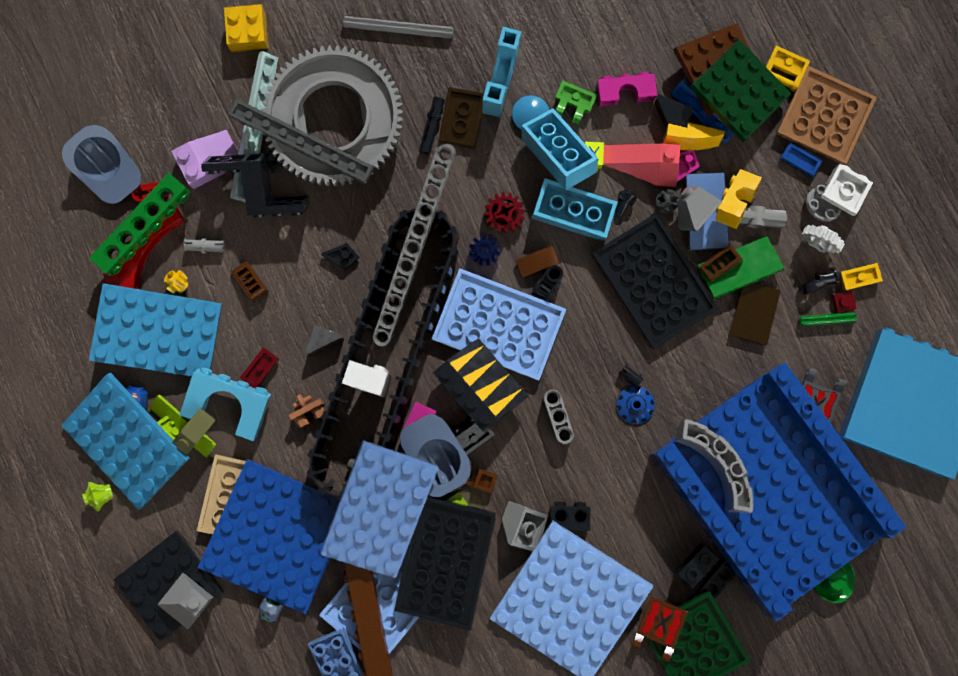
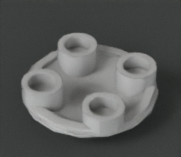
(819, 207)

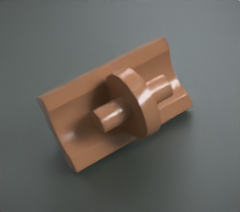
(300, 415)

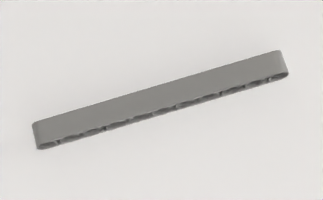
(418, 238)

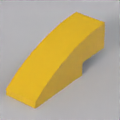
(693, 136)

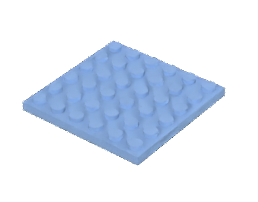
(571, 601)

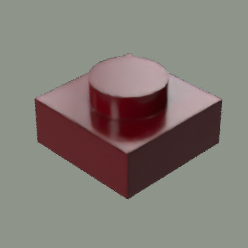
(844, 302)

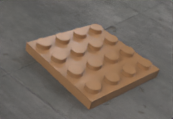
(826, 115)

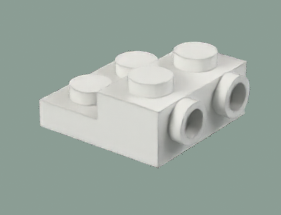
(846, 189)

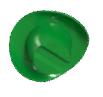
(838, 585)

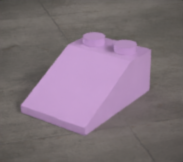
(195, 152)

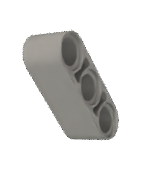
(565, 423)

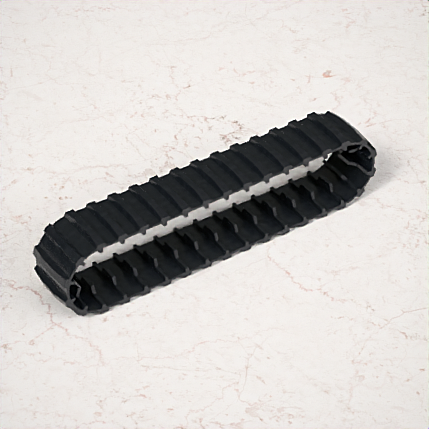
(361, 322)

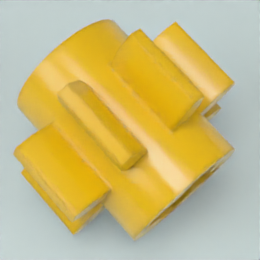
(176, 281)

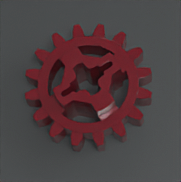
(508, 220)

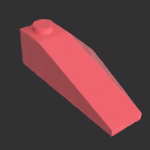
(648, 162)

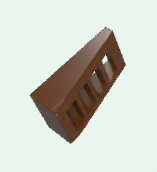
(723, 253)
(259, 292)

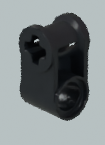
(547, 284)

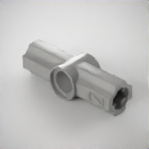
(760, 216)

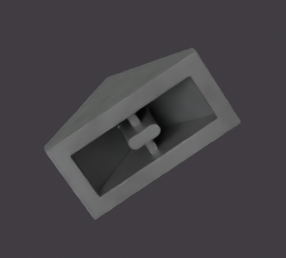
(321, 339)

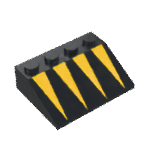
(480, 385)

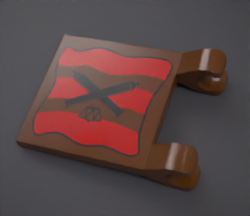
(661, 624)

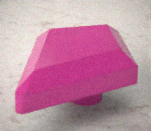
(687, 163)

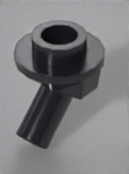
(627, 198)

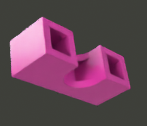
(641, 85)

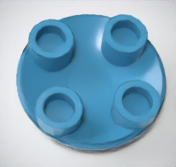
(528, 109)

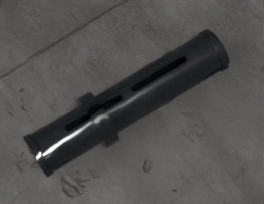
(434, 117)

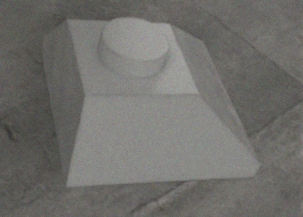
(695, 208)
(523, 525)
(185, 600)

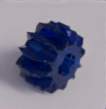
(492, 249)

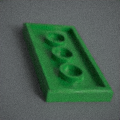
(758, 263)

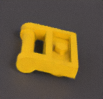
(790, 64)

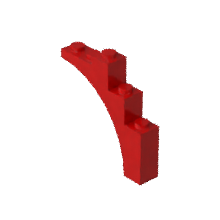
(132, 269)

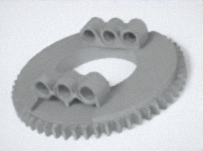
(342, 68)

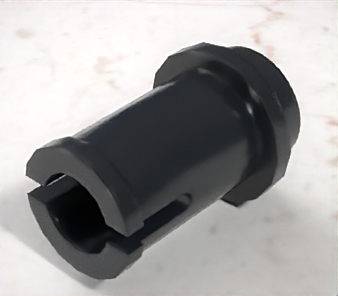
(632, 377)

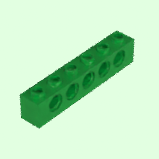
(129, 227)

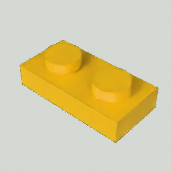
(860, 276)

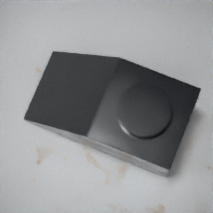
(672, 111)

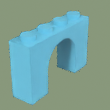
(497, 88)
(252, 400)

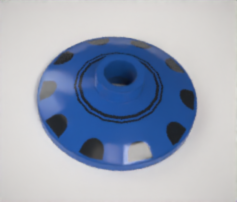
(626, 409)

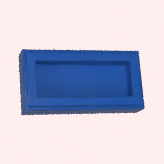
(800, 160)

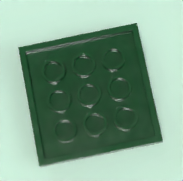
(740, 90)
(705, 642)

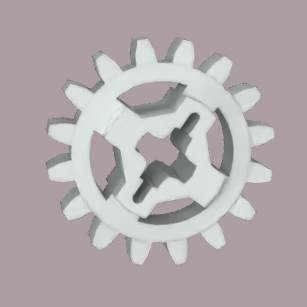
(823, 239)

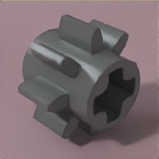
(667, 201)

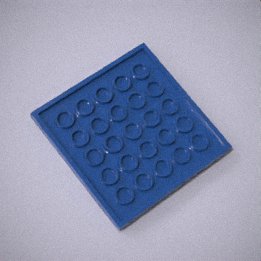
(272, 537)

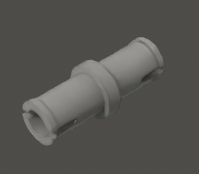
(204, 245)

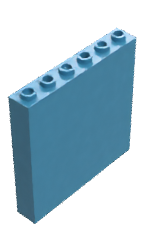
(907, 404)

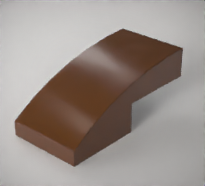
(537, 261)
(481, 479)

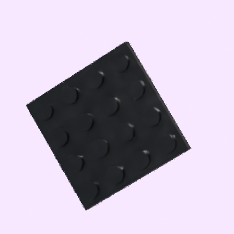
(155, 574)

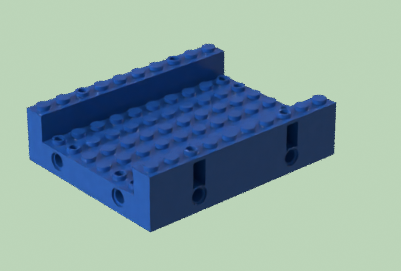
(808, 492)

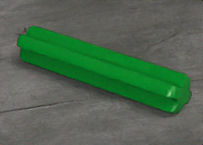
(827, 319)

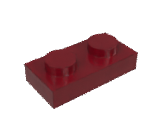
(259, 368)

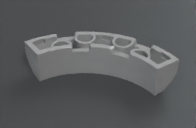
(725, 462)

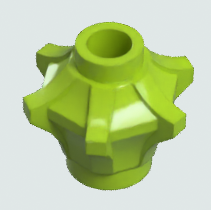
(97, 495)

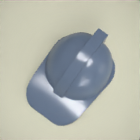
(101, 163)
(435, 443)

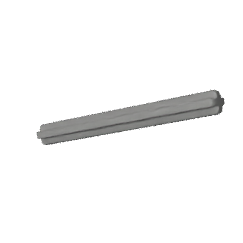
(398, 27)

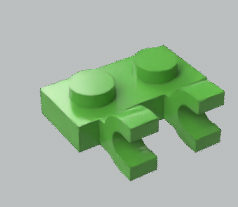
(574, 97)

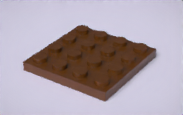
(703, 52)

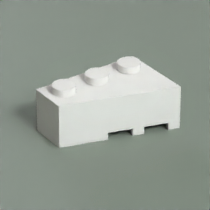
(368, 379)

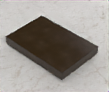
(461, 118)
(754, 313)

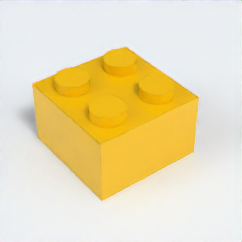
(246, 28)

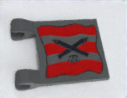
(823, 397)

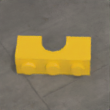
(742, 187)

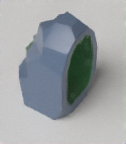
(270, 610)

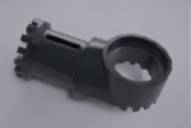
(821, 280)

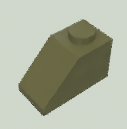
(193, 431)

